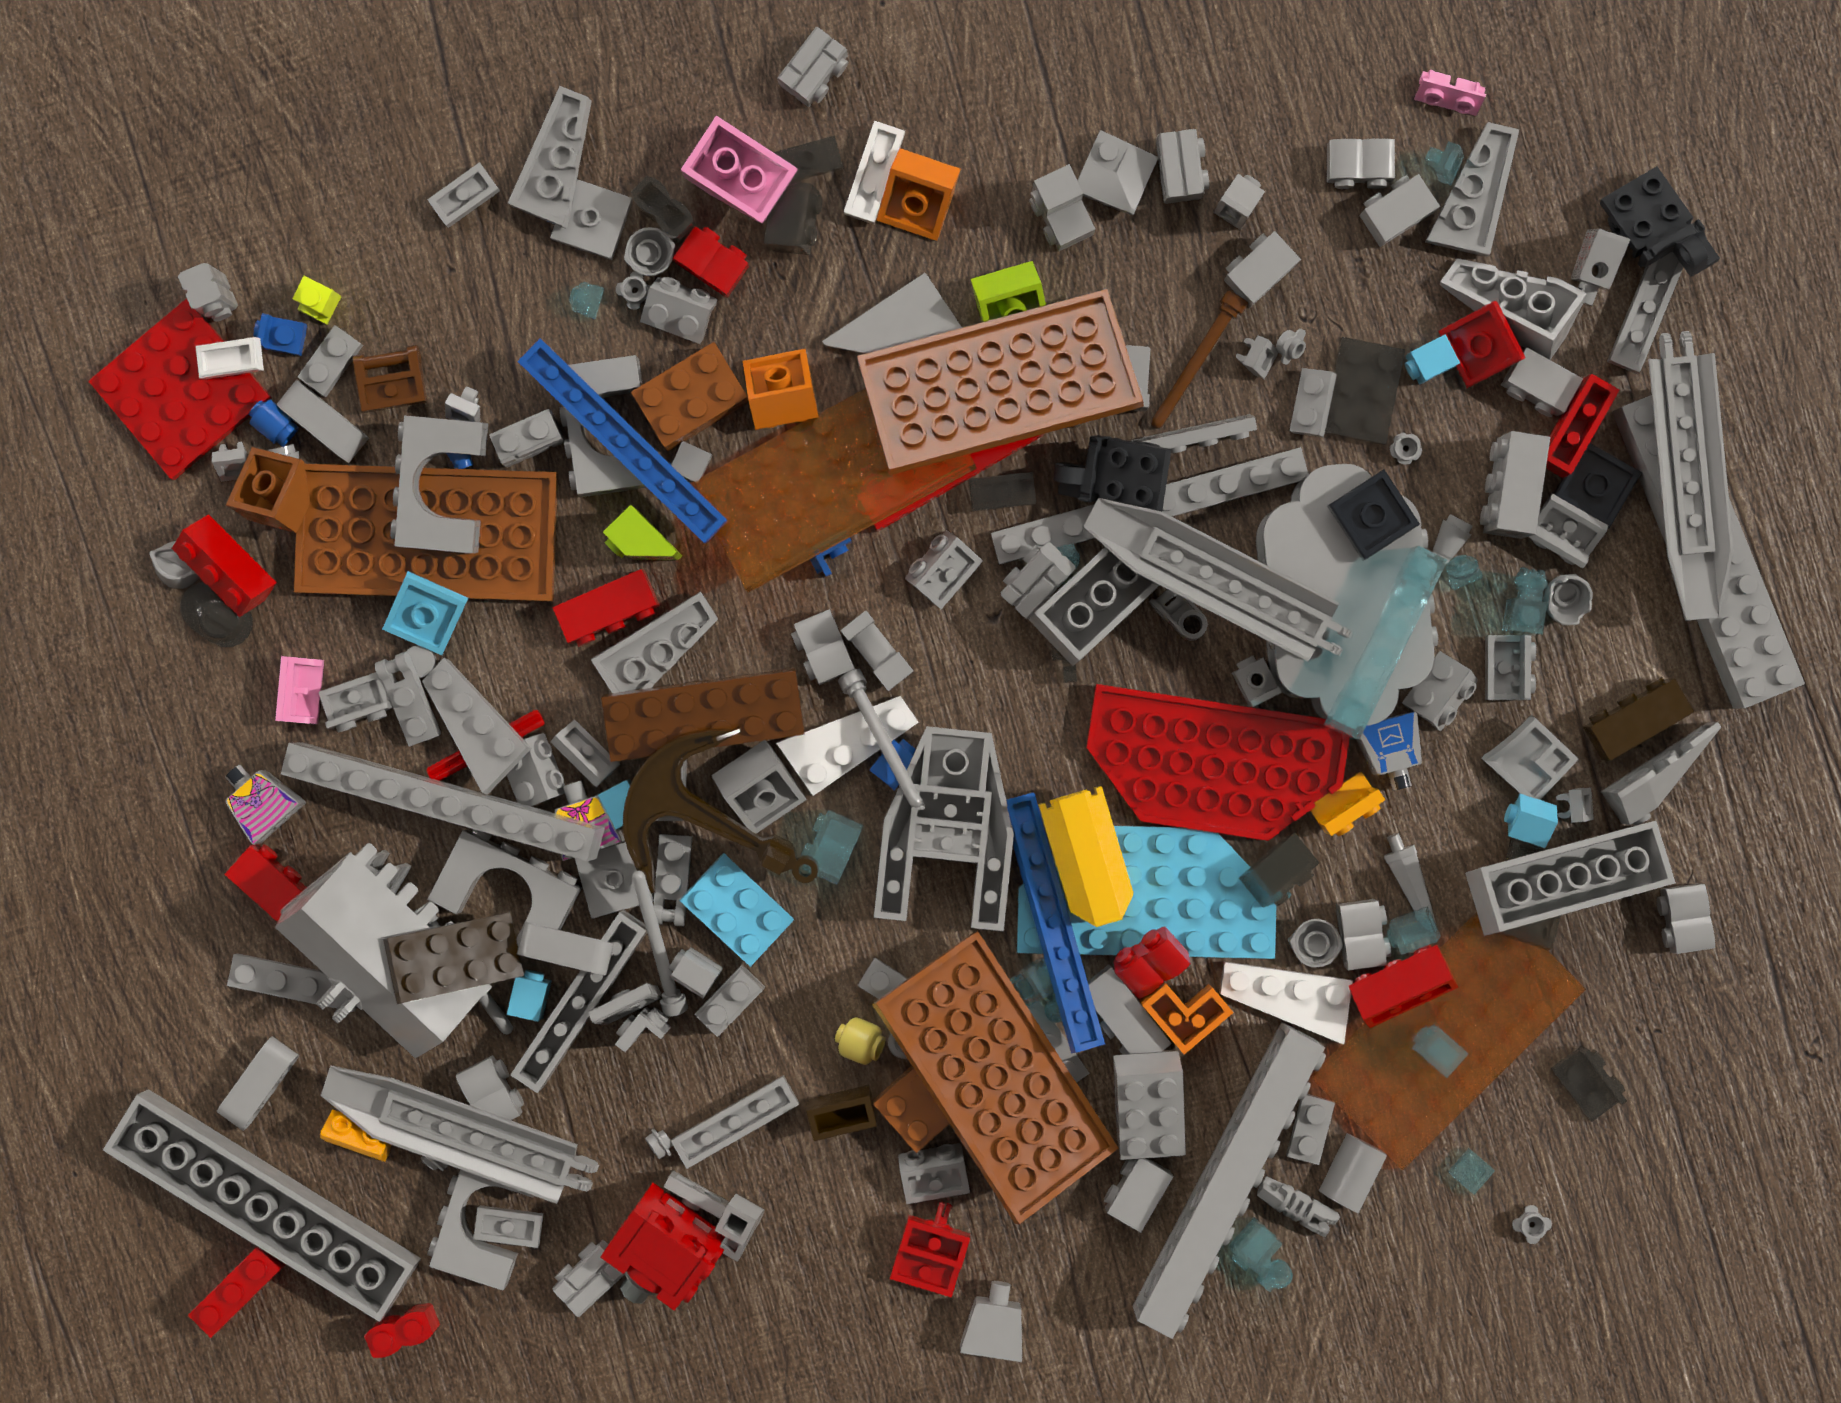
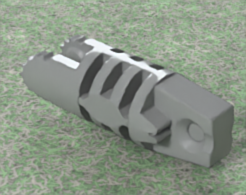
(1297, 1206)

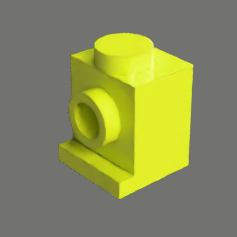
(316, 300)

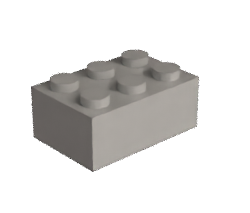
(1515, 485)
(1149, 1105)

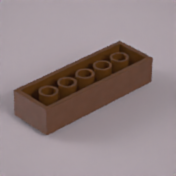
(759, 703)

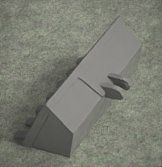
(342, 930)

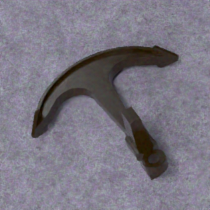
(661, 792)

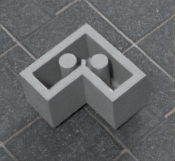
(1061, 206)

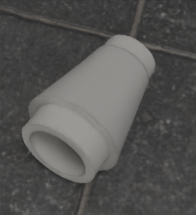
(1451, 537)

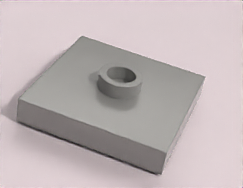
(594, 220)
(609, 881)
(625, 1004)

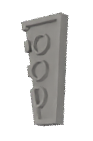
(553, 164)
(653, 649)
(479, 731)

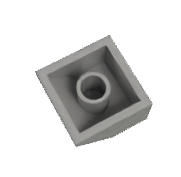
(758, 787)

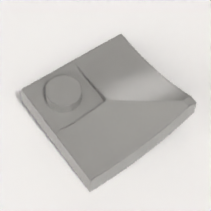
(1116, 173)
(1531, 759)

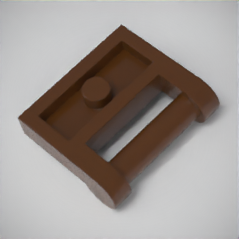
(390, 389)

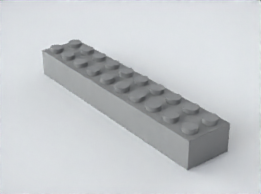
(1747, 635)
(1228, 1180)
(262, 1204)

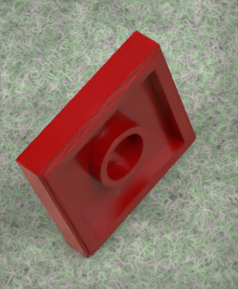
(1483, 344)

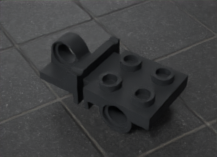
(1658, 223)
(1118, 472)

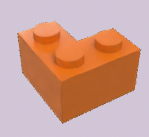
(1186, 1022)

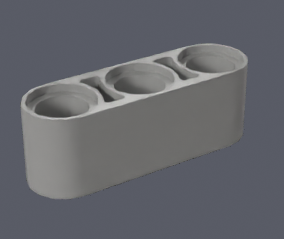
(322, 421)
(565, 948)
(257, 1083)

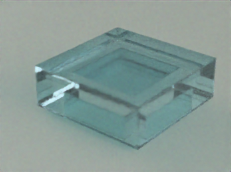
(1471, 1171)

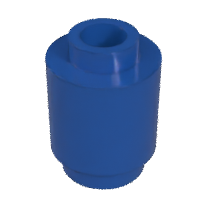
(273, 422)

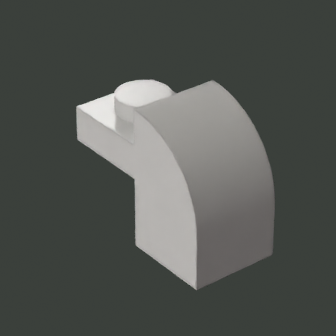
(738, 1225)

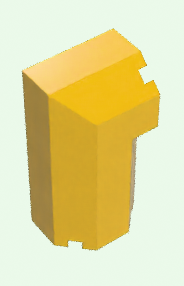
(1088, 856)

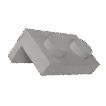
(678, 309)
(1567, 531)
(1509, 667)
(1441, 691)
(355, 701)
(536, 774)
(634, 1026)

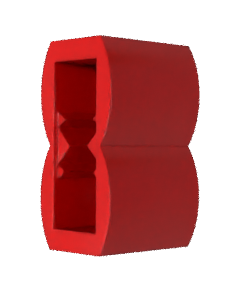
(711, 261)
(1151, 962)
(402, 1330)

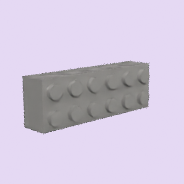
(1570, 878)

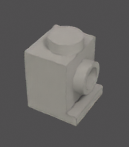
(1255, 694)

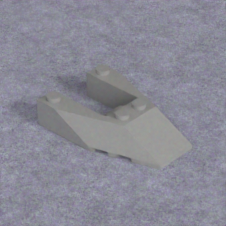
(958, 820)

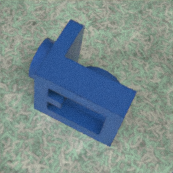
(280, 334)
(819, 562)

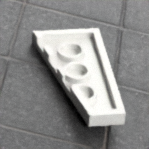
(841, 745)
(1297, 997)

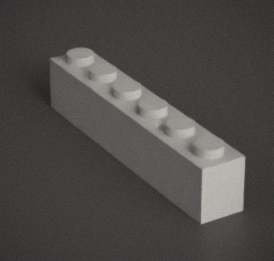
(573, 1009)

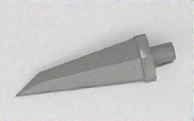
(1408, 872)

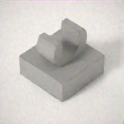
(1259, 357)
(463, 407)
(229, 462)
(1580, 805)

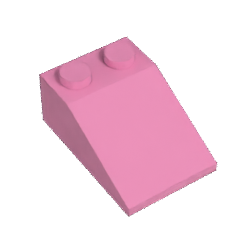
(738, 170)

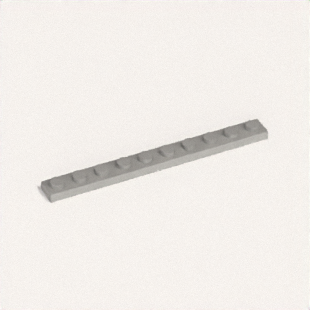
(1179, 499)

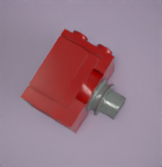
(663, 1250)

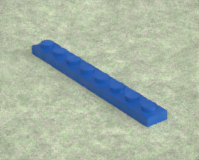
(622, 441)
(1053, 925)

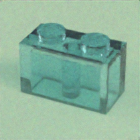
(833, 844)

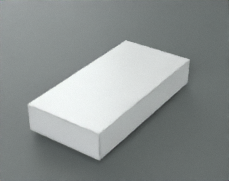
(229, 358)

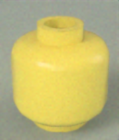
(860, 1041)

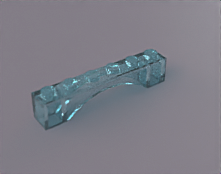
(1389, 638)

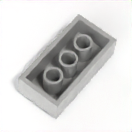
(1091, 605)

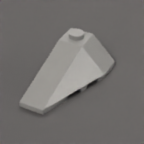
(1535, 308)
(1648, 785)

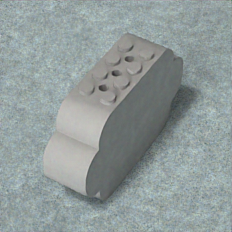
(1313, 549)

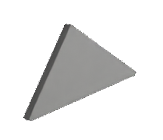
(903, 317)

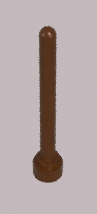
(1231, 307)

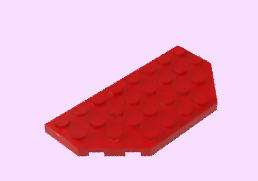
(1213, 761)

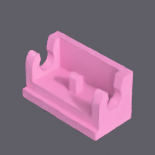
(298, 690)

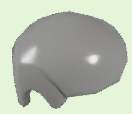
(1568, 599)

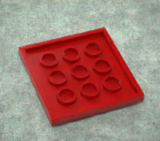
(165, 402)

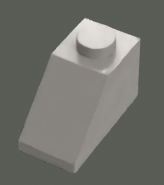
(1239, 200)

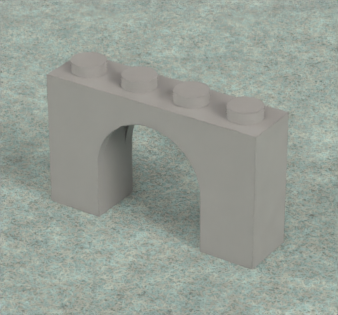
(594, 471)
(415, 523)
(476, 854)
(455, 1248)

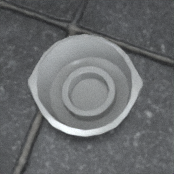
(649, 251)
(171, 568)
(1316, 943)

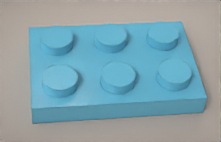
(736, 909)

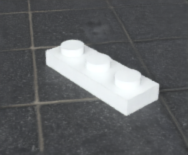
(873, 172)

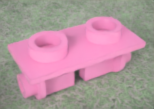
(1436, 90)

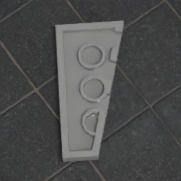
(1476, 199)

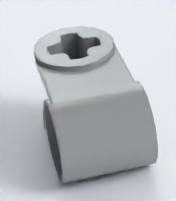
(1178, 611)

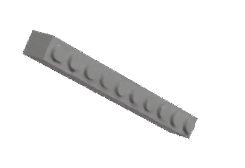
(443, 801)

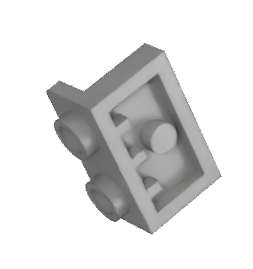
(943, 568)
(933, 1173)

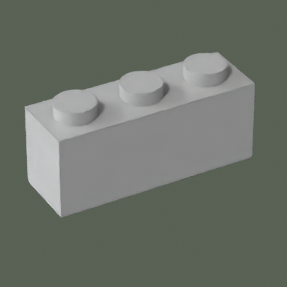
(1124, 1015)

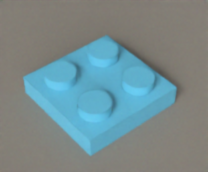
(425, 613)

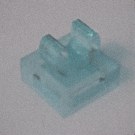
(1445, 162)

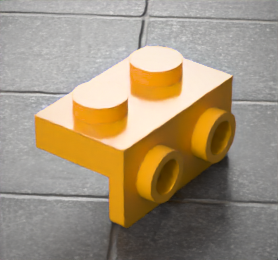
(1354, 799)
(346, 1134)

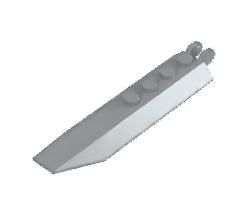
(1692, 475)
(1217, 577)
(458, 1134)

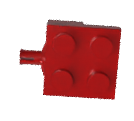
(931, 1253)

